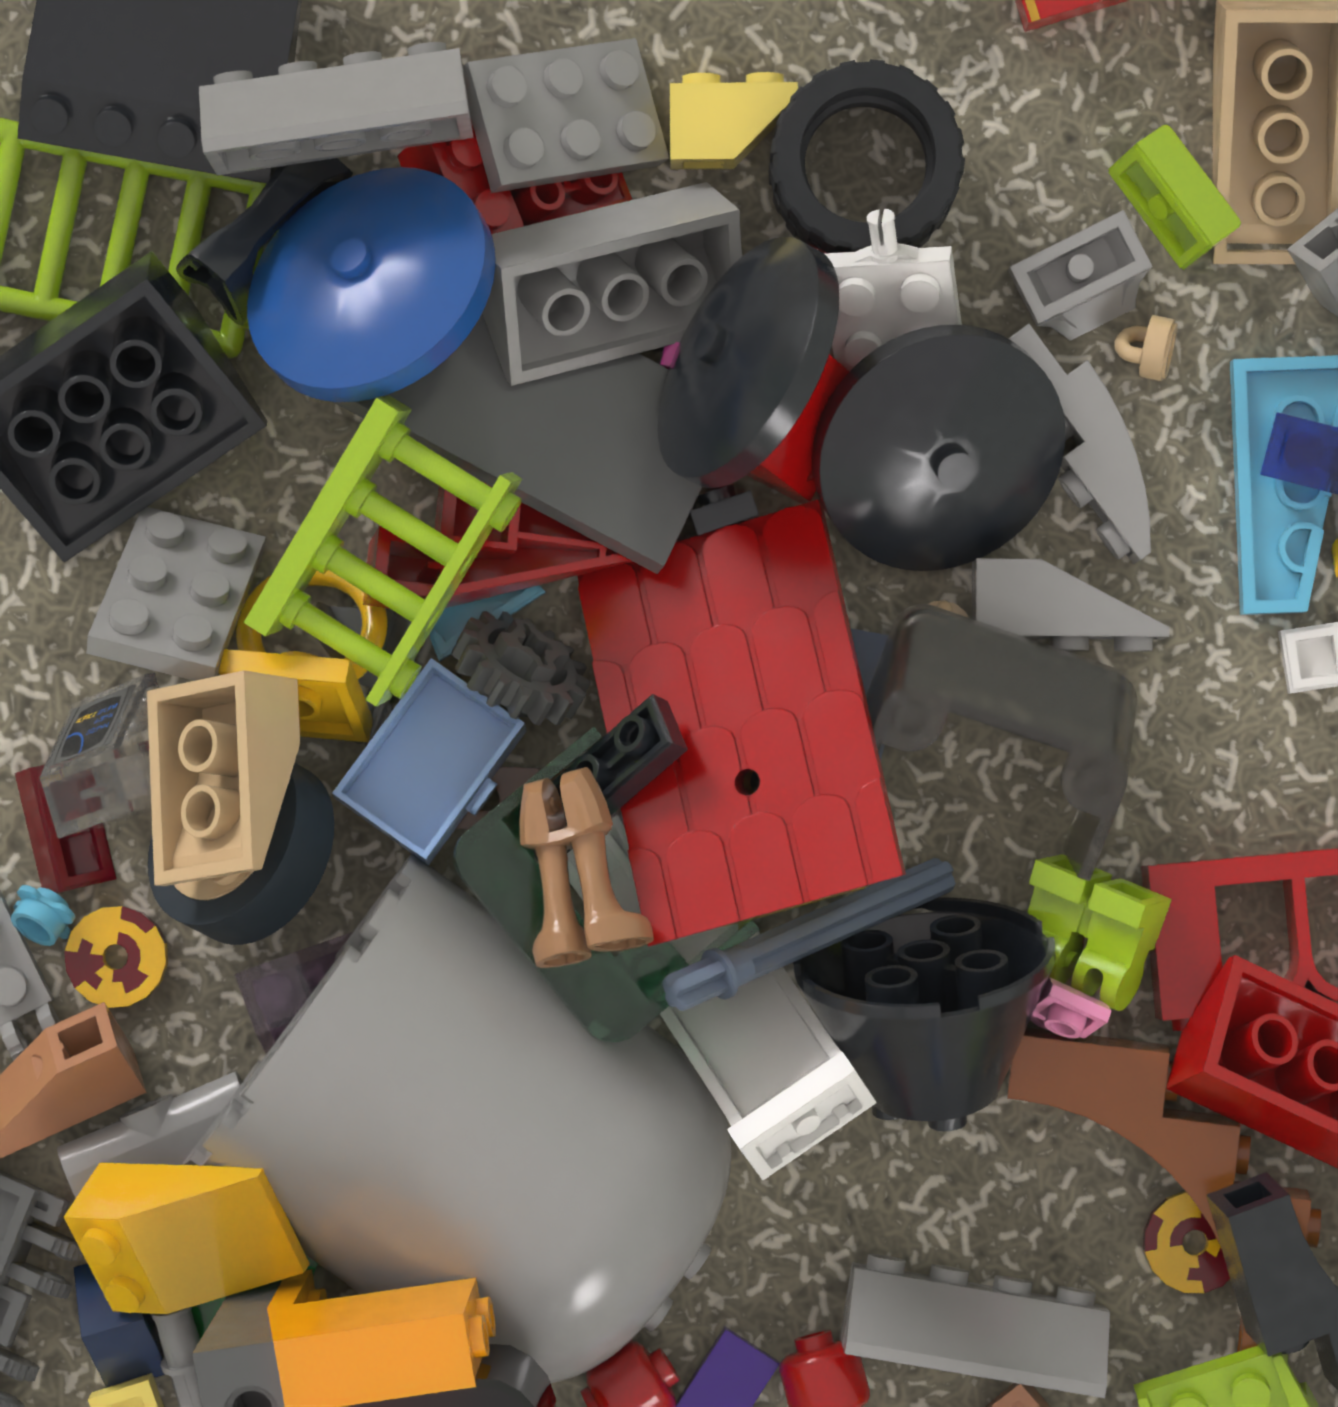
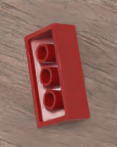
(1264, 1058)

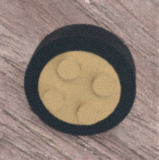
(260, 902)

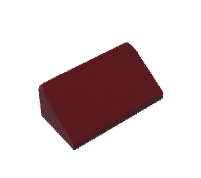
(66, 861)

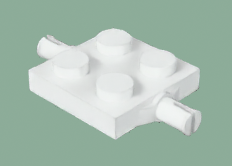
(890, 291)

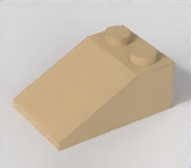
(219, 772)

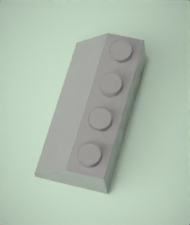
(334, 110)
(607, 280)
(976, 1327)

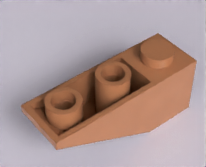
(67, 1078)

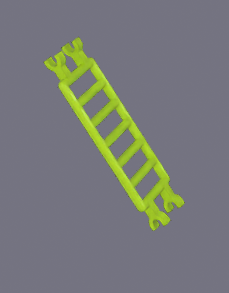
(45, 300)

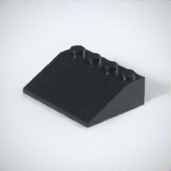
(130, 72)
(115, 407)

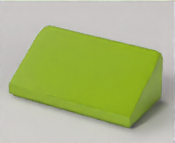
(1174, 196)

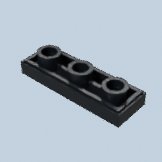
(632, 753)

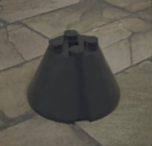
(932, 1004)

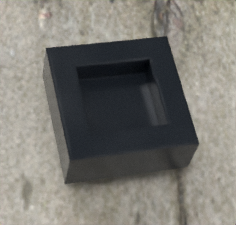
(721, 509)

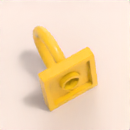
(327, 687)

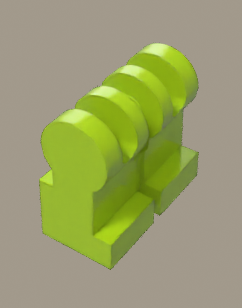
(1113, 915)

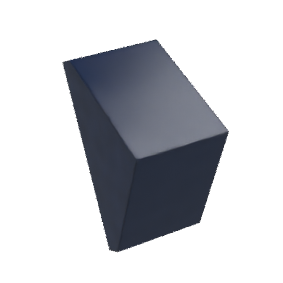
(118, 1342)

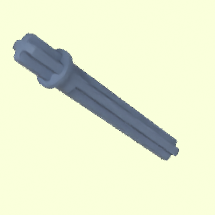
(722, 972)

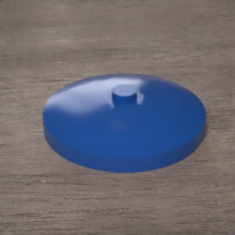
(371, 284)

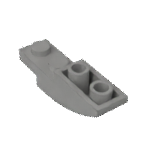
(1105, 463)

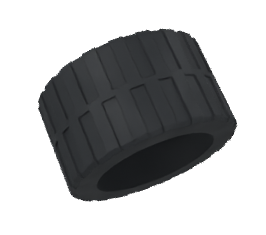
(879, 87)

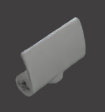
(151, 1133)

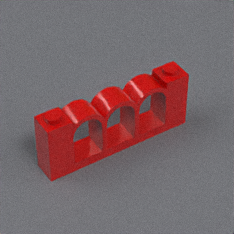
(1189, 942)

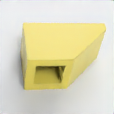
(723, 122)

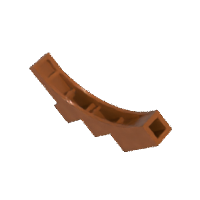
(1125, 1090)

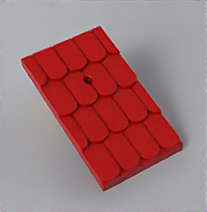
(761, 678)

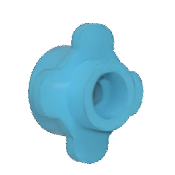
(42, 915)

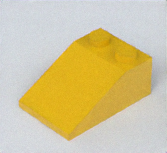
(181, 1234)

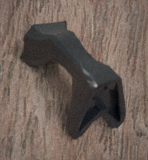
(228, 256)

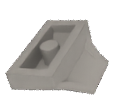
(1084, 277)

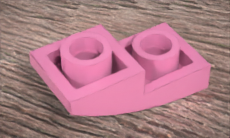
(1069, 1011)

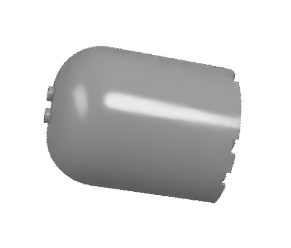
(465, 1126)

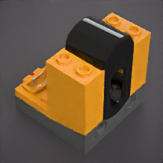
(363, 1350)

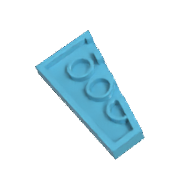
(1276, 519)

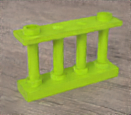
(319, 549)

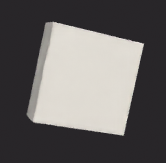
(1310, 657)

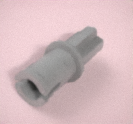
(178, 1341)

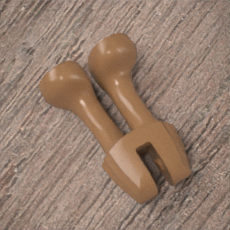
(545, 830)

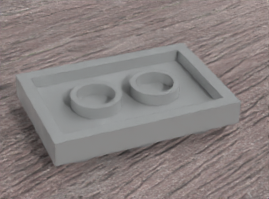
(563, 114)
(176, 595)

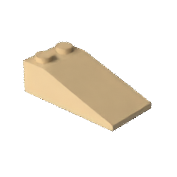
(1275, 121)

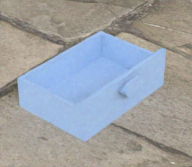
(430, 762)

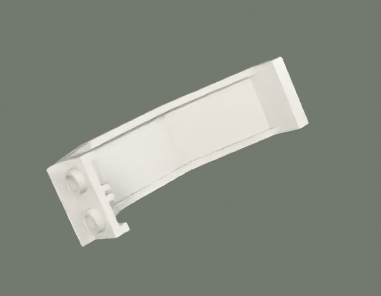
(757, 1051)

